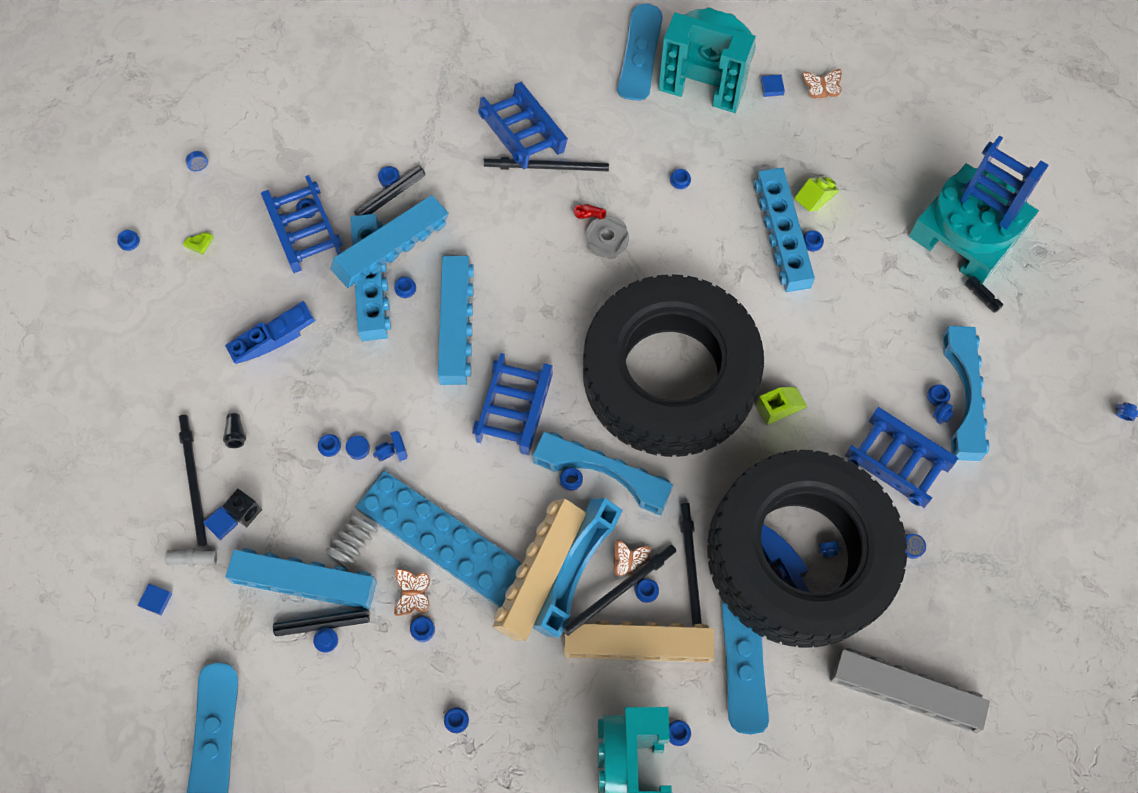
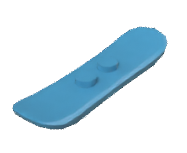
(640, 52)
(745, 676)
(213, 729)

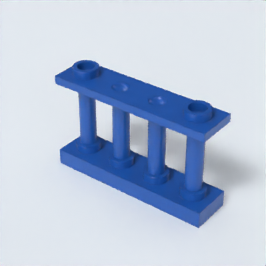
(532, 111)
(1022, 188)
(287, 239)
(530, 418)
(920, 446)

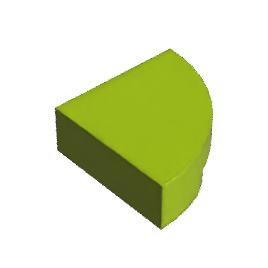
(199, 242)

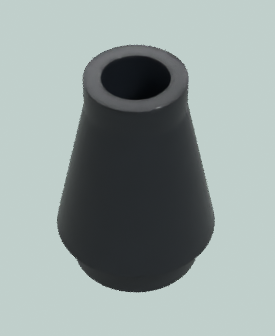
(234, 433)

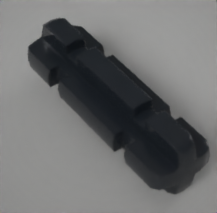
(984, 294)

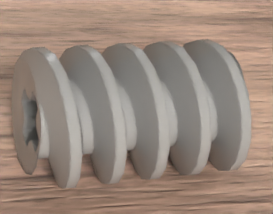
(350, 541)

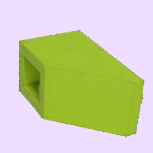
(816, 193)
(780, 404)

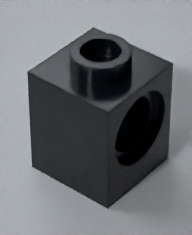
(242, 507)

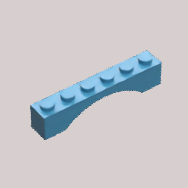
(961, 350)
(558, 454)
(596, 526)

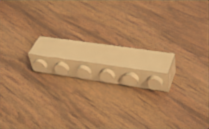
(539, 570)
(641, 642)

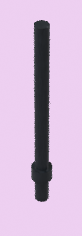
(506, 163)
(186, 438)
(687, 529)
(654, 563)

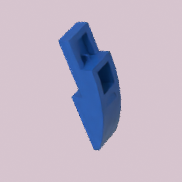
(270, 336)
(789, 563)

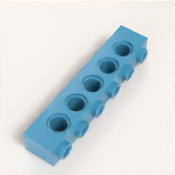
(776, 182)
(370, 327)

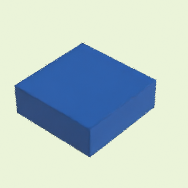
(772, 85)
(399, 445)
(220, 523)
(154, 599)

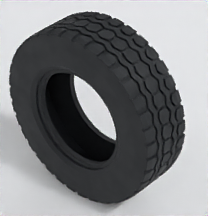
(680, 307)
(852, 504)

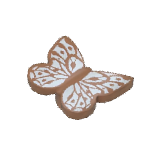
(823, 86)
(629, 560)
(412, 592)

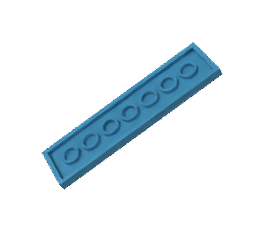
(440, 538)

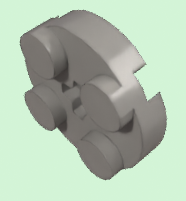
(606, 226)

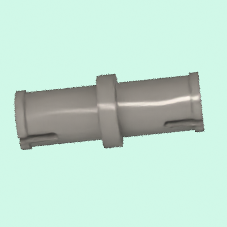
(191, 557)

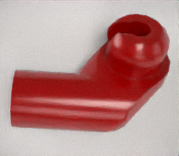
(587, 211)

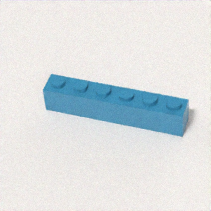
(389, 241)
(454, 320)
(301, 579)

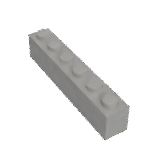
(910, 690)

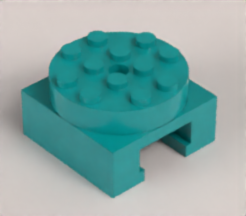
(710, 50)
(967, 228)
(618, 752)

